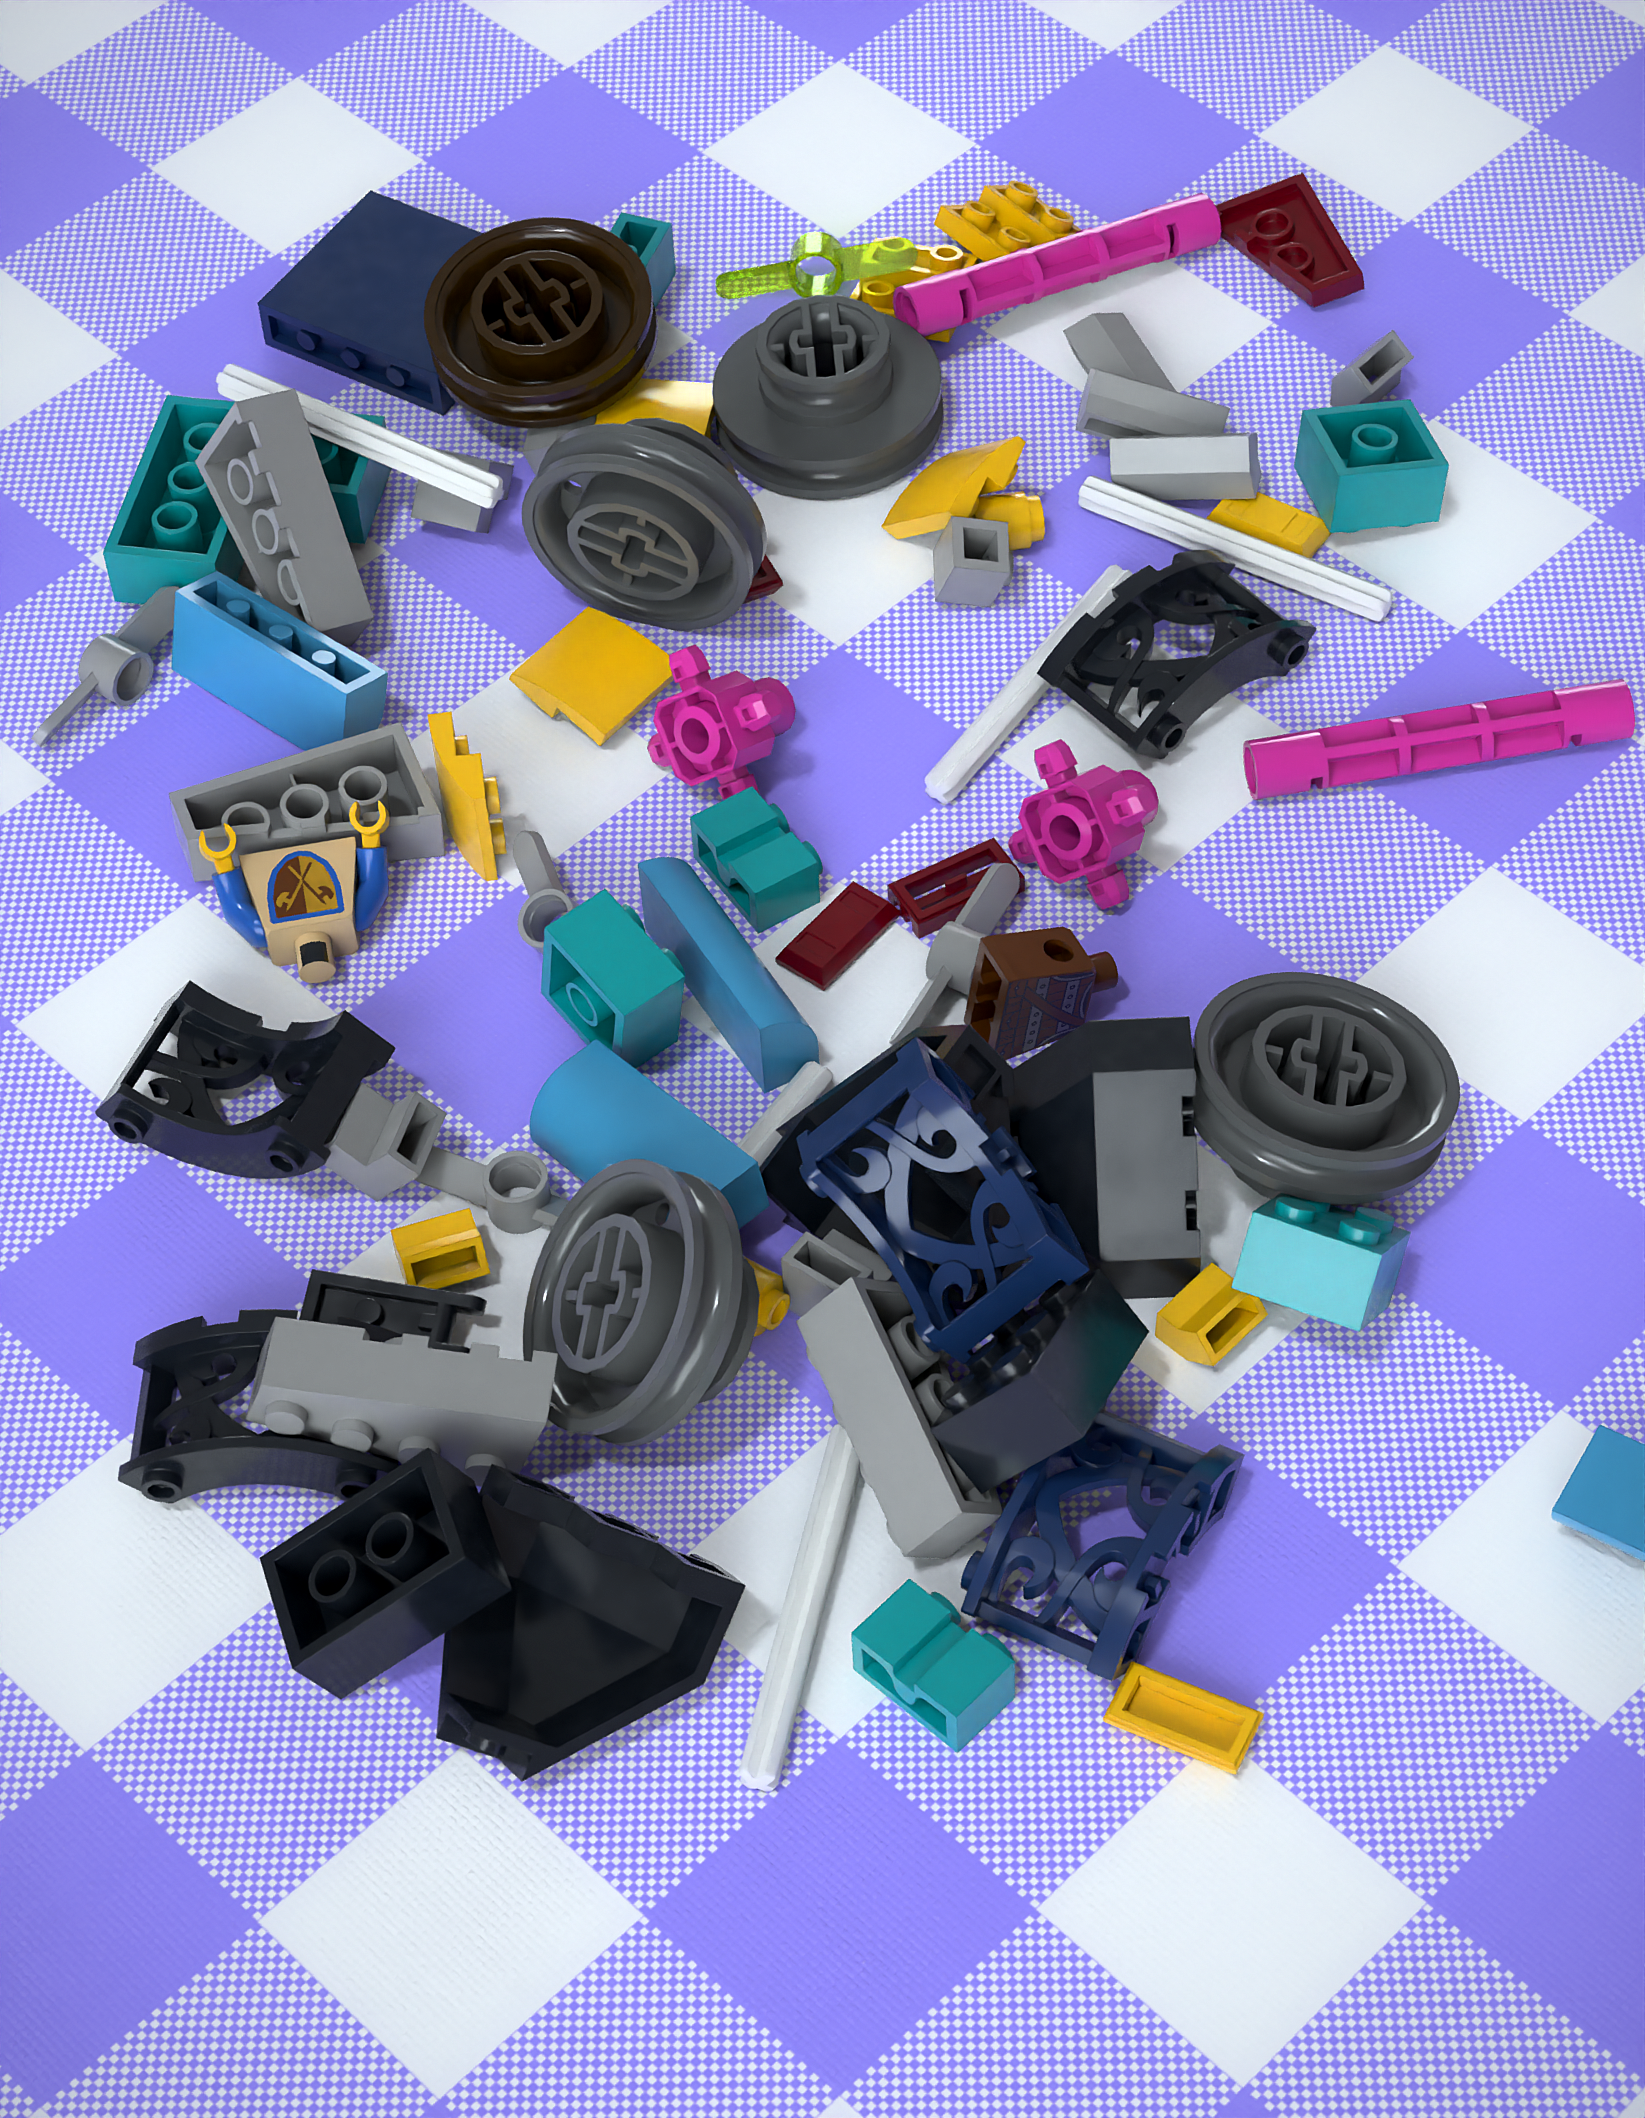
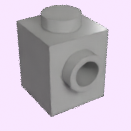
(972, 561)

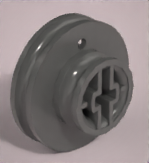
(828, 399)
(654, 527)
(1321, 1088)
(640, 1304)

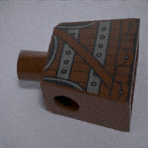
(1033, 988)

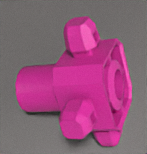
(718, 723)
(1084, 822)

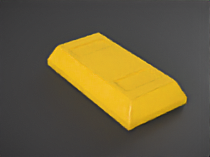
(1273, 523)
(1183, 1717)

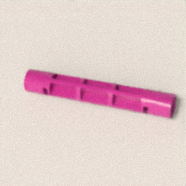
(1058, 265)
(1438, 739)

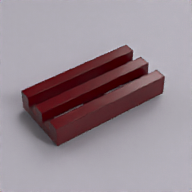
(945, 904)

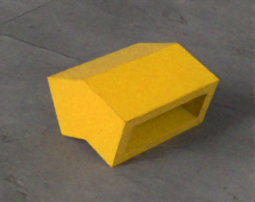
(440, 1250)
(1208, 1317)

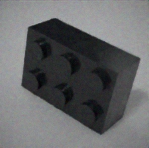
(1039, 1380)
(384, 1574)

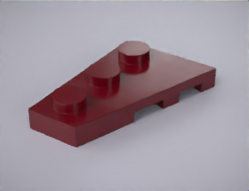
(1292, 240)

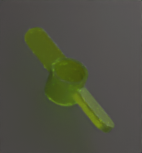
(849, 263)

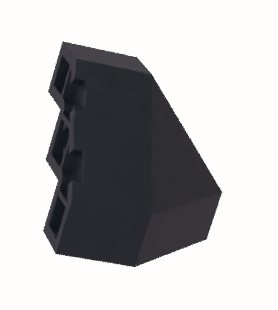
(1117, 1147)
(939, 1199)
(587, 1636)

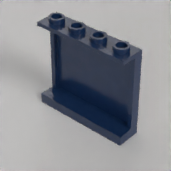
(363, 297)

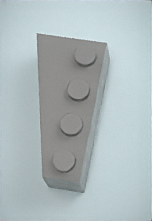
(284, 515)
(310, 801)
(402, 1395)
(887, 1399)

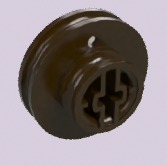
(541, 322)

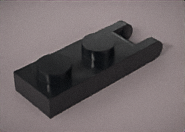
(389, 1306)

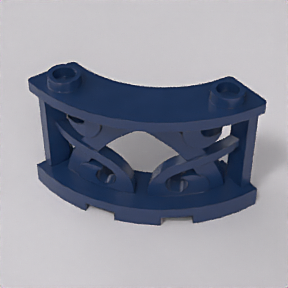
(1034, 1230)
(1115, 1611)

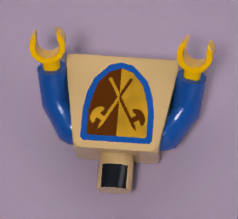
(305, 898)

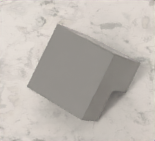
(450, 510)
(381, 1142)
(819, 1266)

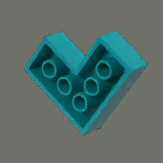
(170, 523)

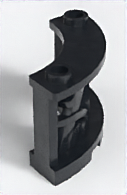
(1194, 590)
(283, 1142)
(215, 1446)

